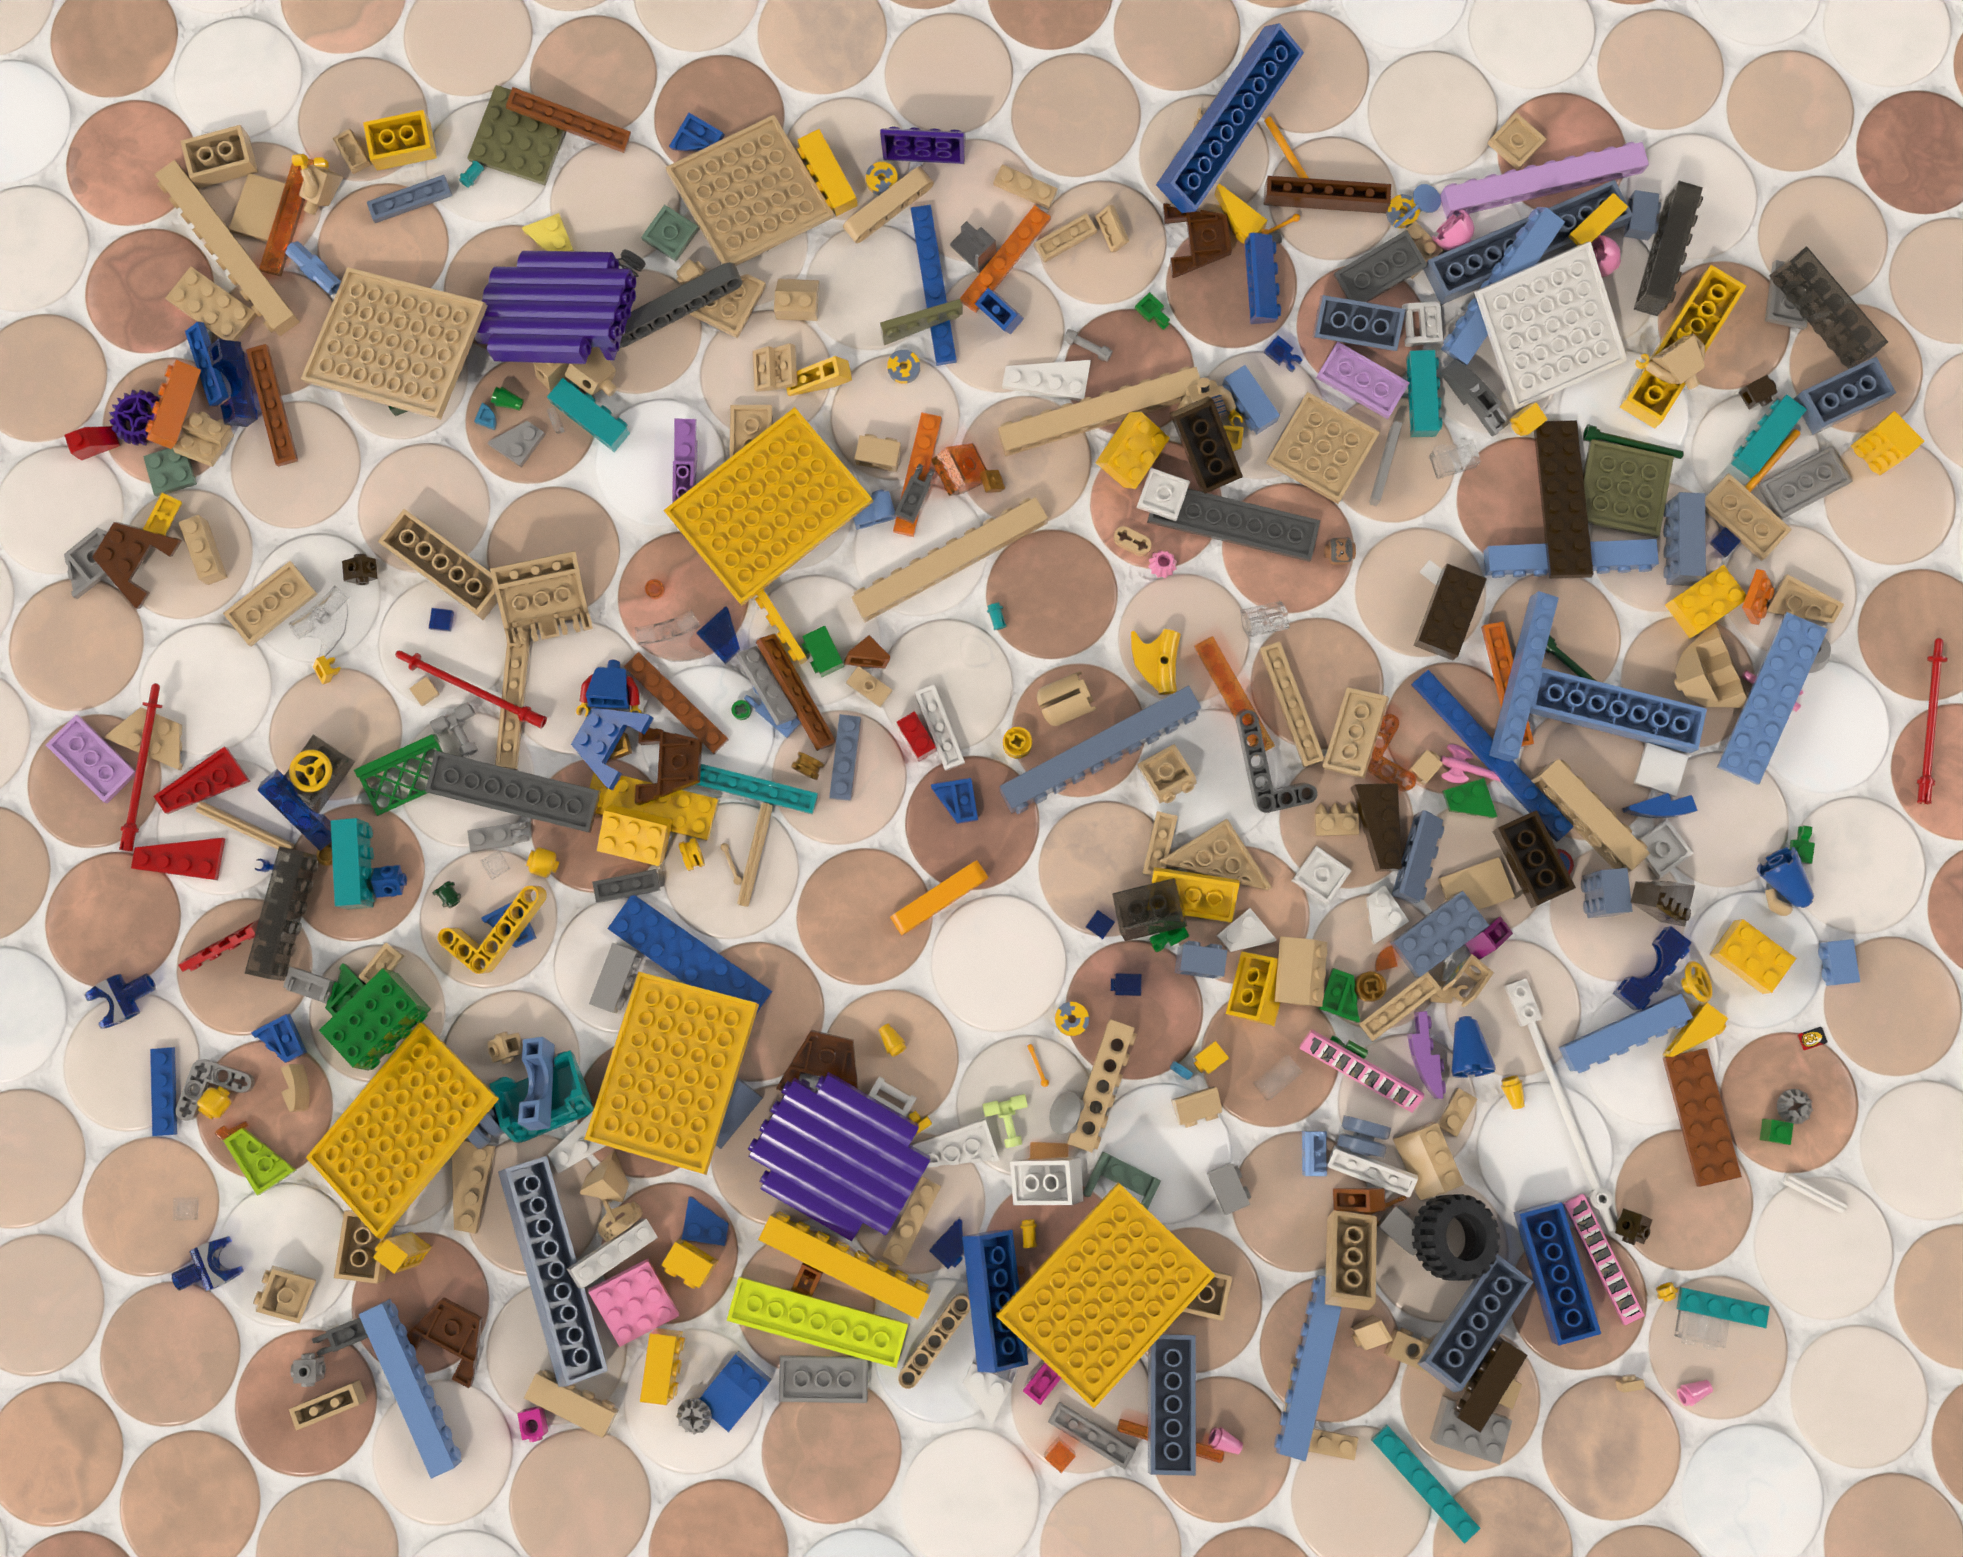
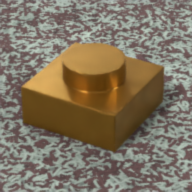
(992, 481)
(622, 748)

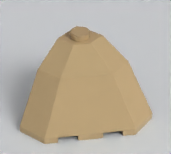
(1709, 673)

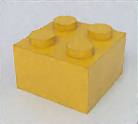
(689, 1263)

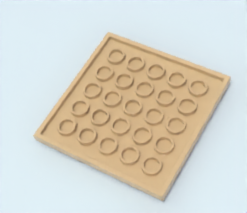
(749, 192)

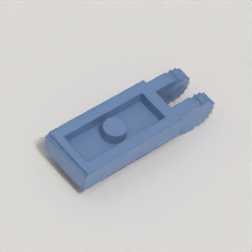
(785, 729)

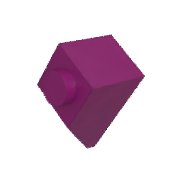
(1489, 939)

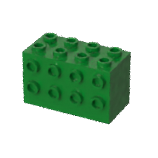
(375, 1020)

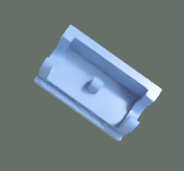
(1314, 1153)

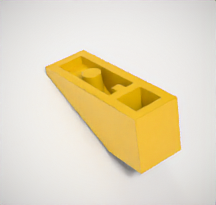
(1240, 216)
(821, 376)
(1704, 1025)

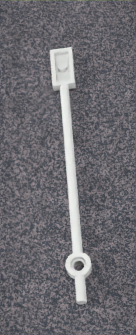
(1527, 1014)

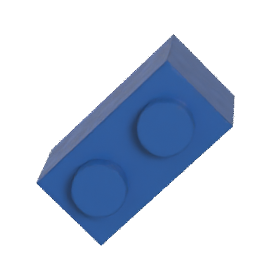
(999, 311)

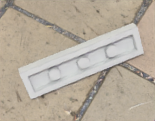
(939, 727)
(1372, 1171)

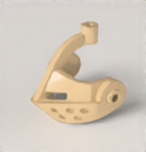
(632, 1214)

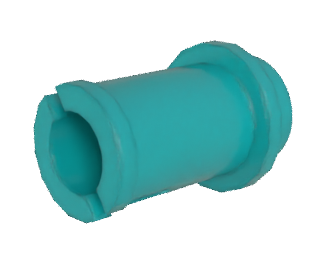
(471, 174)
(996, 616)

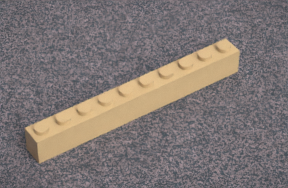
(227, 249)
(1096, 412)
(949, 559)

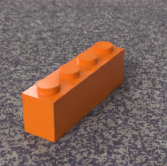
(173, 404)

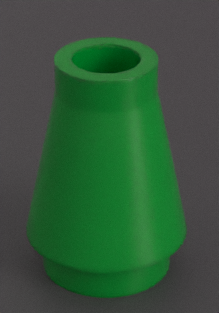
(503, 398)

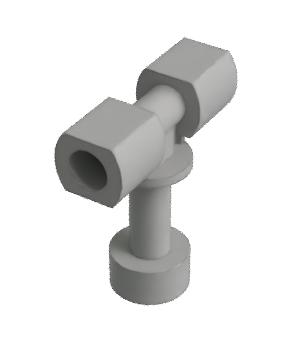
(455, 723)

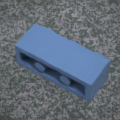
(1251, 400)

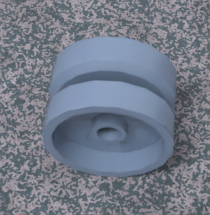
(487, 1126)
(1363, 1137)

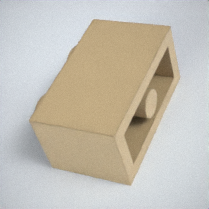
(878, 452)

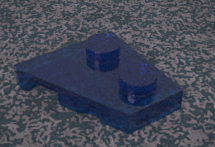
(720, 636)

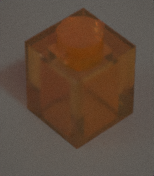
(1059, 1454)

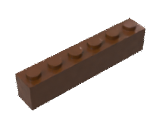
(1327, 194)

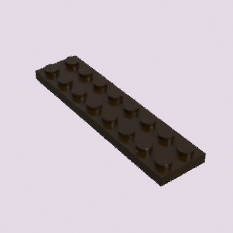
(1563, 500)

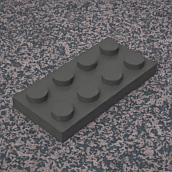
(1381, 269)

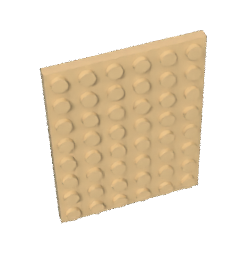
(394, 343)

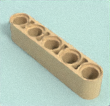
(888, 204)
(933, 1351)

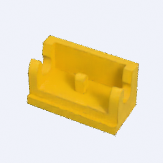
(162, 514)

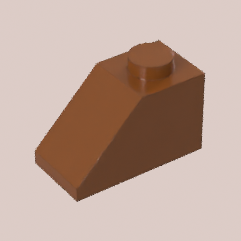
(1359, 1199)

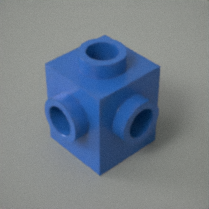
(388, 881)

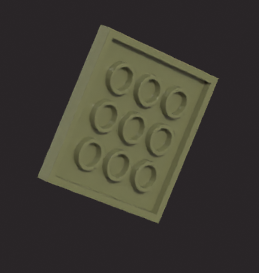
(515, 141)
(1626, 487)

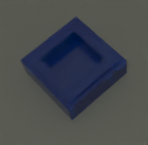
(1725, 542)
(441, 619)
(1100, 924)

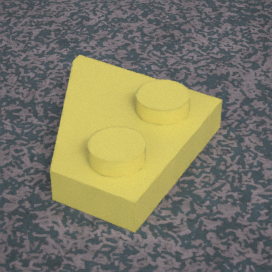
(549, 234)

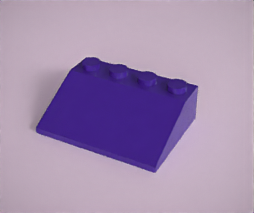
(923, 145)

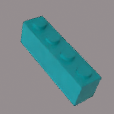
(1423, 393)
(588, 414)
(1768, 436)

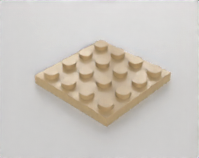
(1322, 447)

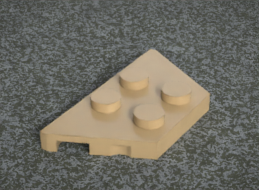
(164, 742)

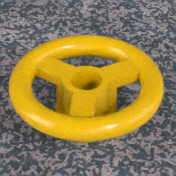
(318, 771)
(1693, 983)

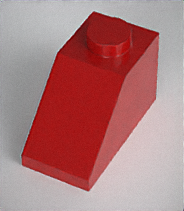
(91, 441)

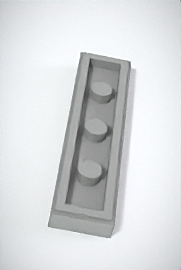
(1385, 463)
(1092, 1435)

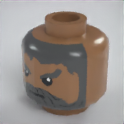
(1340, 551)

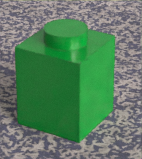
(1776, 1131)

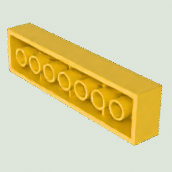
(1706, 313)
(844, 1264)

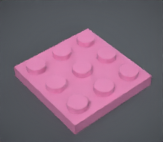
(633, 1302)

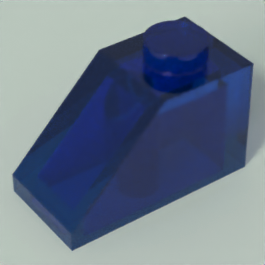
(950, 1245)

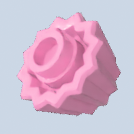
(1162, 564)

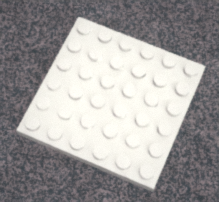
(1551, 325)

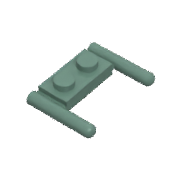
(1124, 1174)

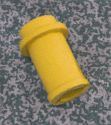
(1029, 1234)

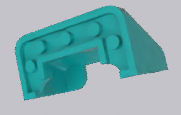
(569, 1099)

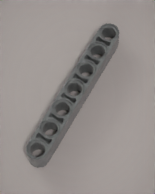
(681, 302)

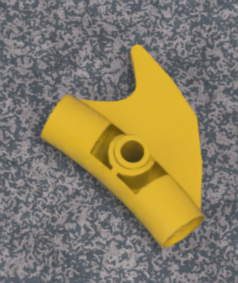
(1148, 660)

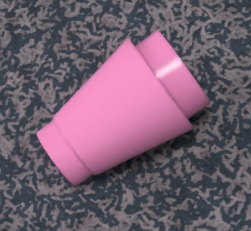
(1694, 1392)
(1224, 1441)

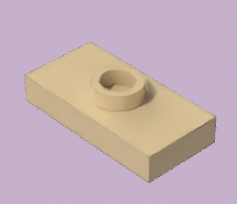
(351, 151)
(1112, 228)
(869, 686)

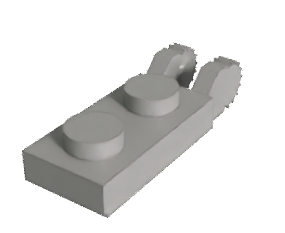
(495, 836)

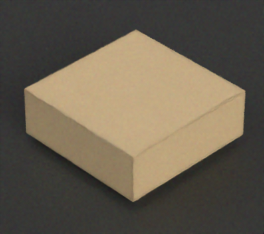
(424, 691)

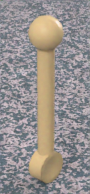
(737, 880)

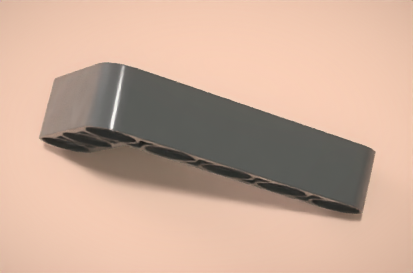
(1262, 769)

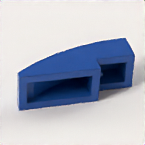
(1662, 807)

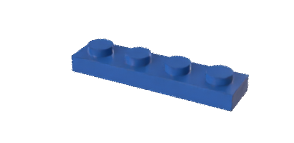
(210, 377)
(163, 1091)

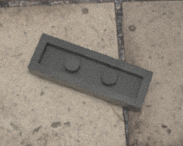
(626, 886)

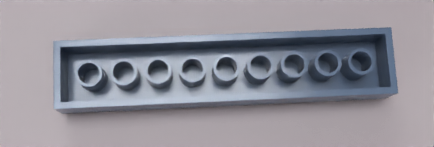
(1471, 264)
(1099, 750)
(546, 1256)

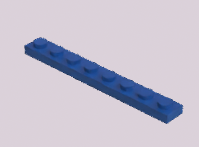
(932, 281)

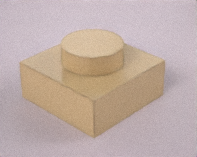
(1630, 1383)

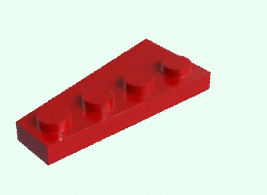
(207, 779)
(188, 858)
(215, 949)

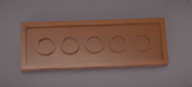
(1702, 1117)

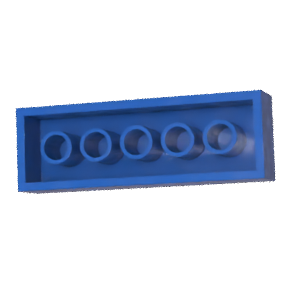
(1557, 1273)
(991, 1284)

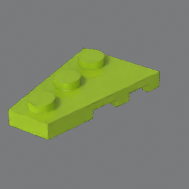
(257, 1161)

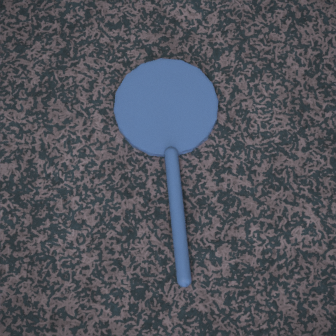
(1426, 199)

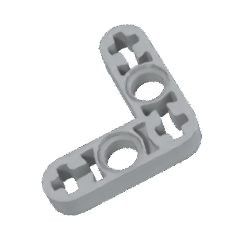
(210, 1076)

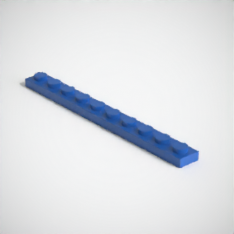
(1480, 743)

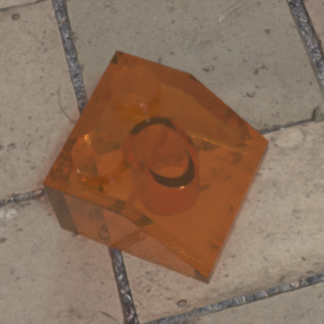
(959, 468)

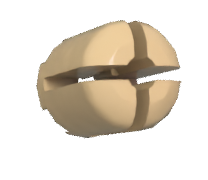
(1065, 699)

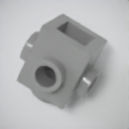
(315, 1369)

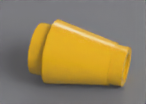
(892, 1040)
(1513, 1090)

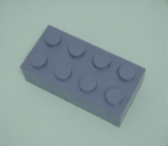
(1358, 323)
(1845, 395)
(1685, 539)
(1439, 934)

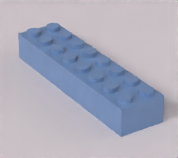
(1618, 711)

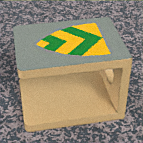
(1481, 978)

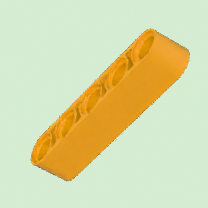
(939, 897)

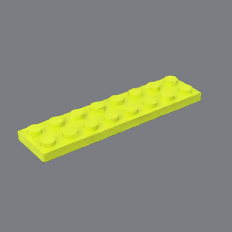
(817, 1322)

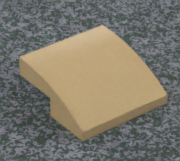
(774, 368)
(298, 1093)

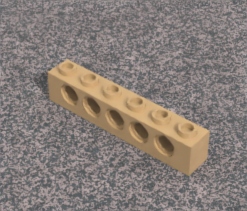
(1113, 1031)
(1398, 1350)

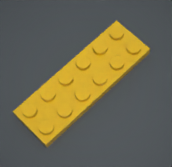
(690, 811)

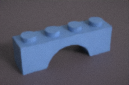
(538, 1060)

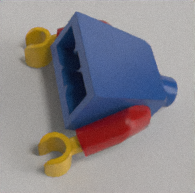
(609, 689)

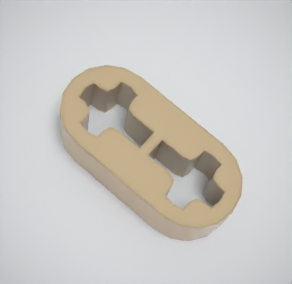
(1130, 545)

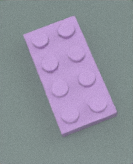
(1362, 380)
(91, 759)

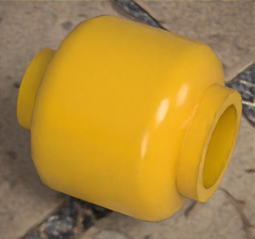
(542, 862)
(214, 1102)

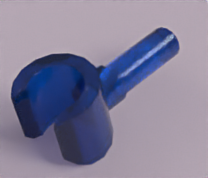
(266, 865)

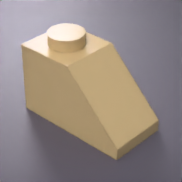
(1370, 1333)

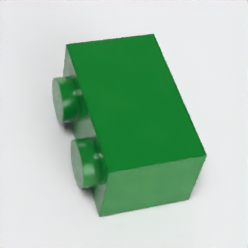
(823, 652)

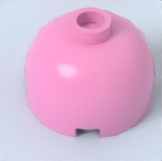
(1455, 231)
(1607, 254)

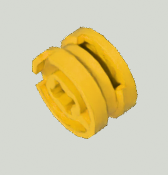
(1017, 742)
(691, 854)

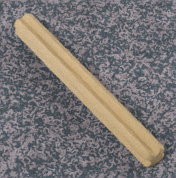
(242, 826)
(755, 854)

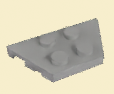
(82, 568)

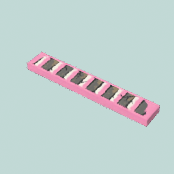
(1361, 1071)
(1603, 1259)

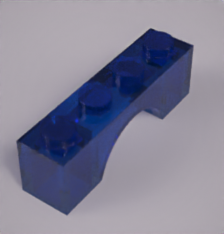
(229, 359)
(283, 797)
(1669, 948)

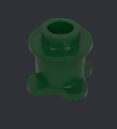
(448, 894)

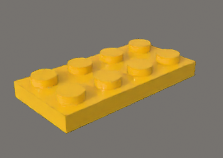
(1203, 894)

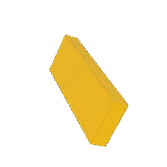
(1599, 220)

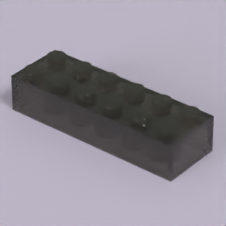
(1669, 248)
(1828, 308)
(282, 914)

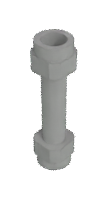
(1103, 353)

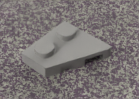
(518, 442)

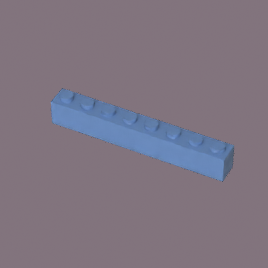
(1524, 252)
(1606, 556)
(1524, 676)
(1308, 1375)
(411, 1388)

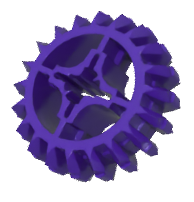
(134, 410)

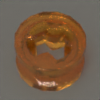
(657, 583)

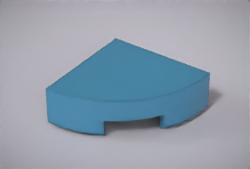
(486, 417)
(1181, 1070)

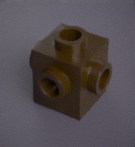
(359, 569)
(1633, 1227)

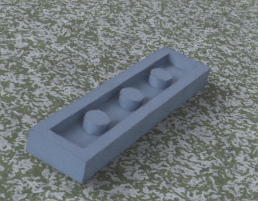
(409, 198)
(845, 757)

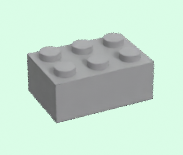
(1457, 1435)

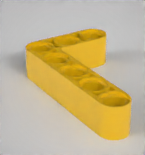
(498, 933)

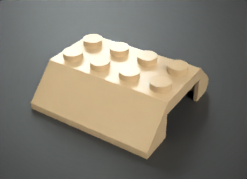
(540, 597)

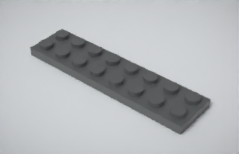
(1244, 525)
(513, 791)

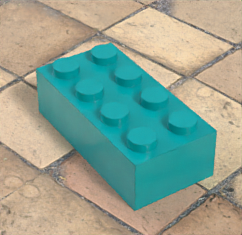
(352, 863)

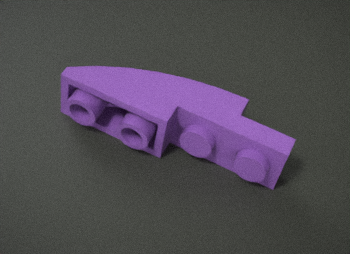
(684, 456)
(1427, 1065)

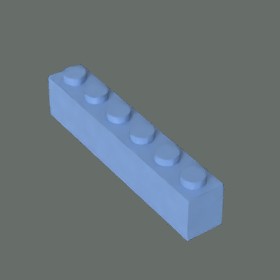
(1626, 1032)

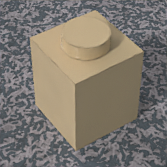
(1425, 766)

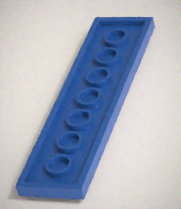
(683, 953)

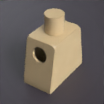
(550, 373)
(593, 375)

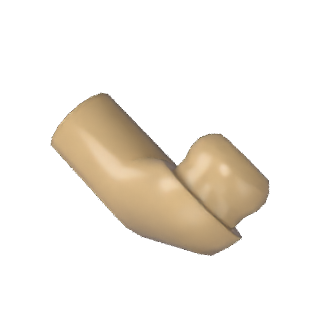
(1776, 905)

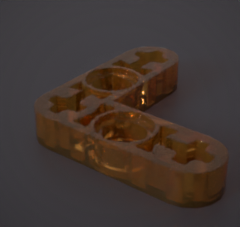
(1378, 755)

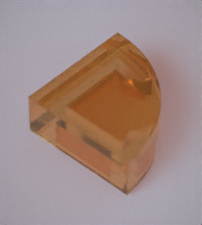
(1385, 959)

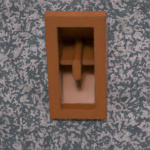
(868, 654)
(807, 1280)

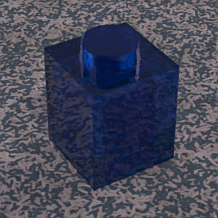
(1126, 984)

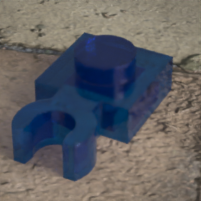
(1280, 352)

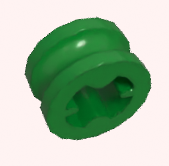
(743, 716)

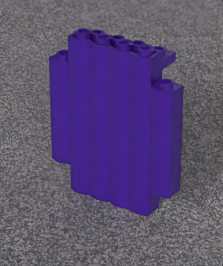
(556, 307)
(838, 1156)

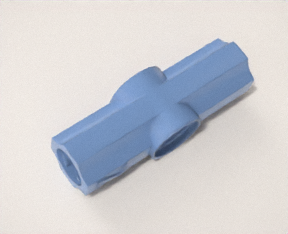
(313, 267)

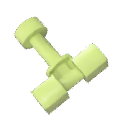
(1006, 1110)

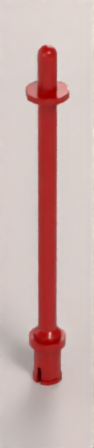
(524, 714)
(1926, 781)
(130, 828)

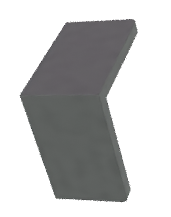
(974, 246)

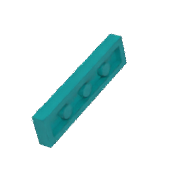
(1723, 1307)

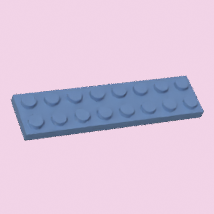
(1772, 698)

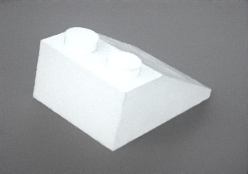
(1047, 1181)

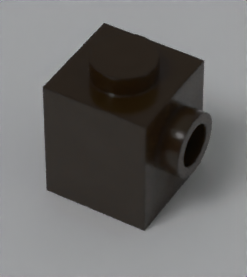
(1759, 392)

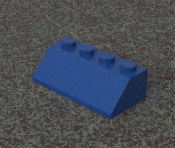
(1261, 278)

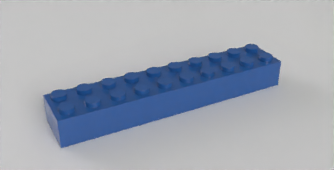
(1230, 118)

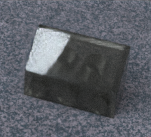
(1149, 909)

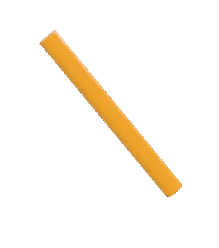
(1285, 147)
(1773, 459)

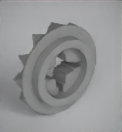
(1785, 1102)
(700, 1410)

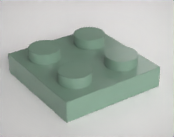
(670, 233)
(169, 471)

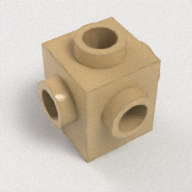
(505, 1047)

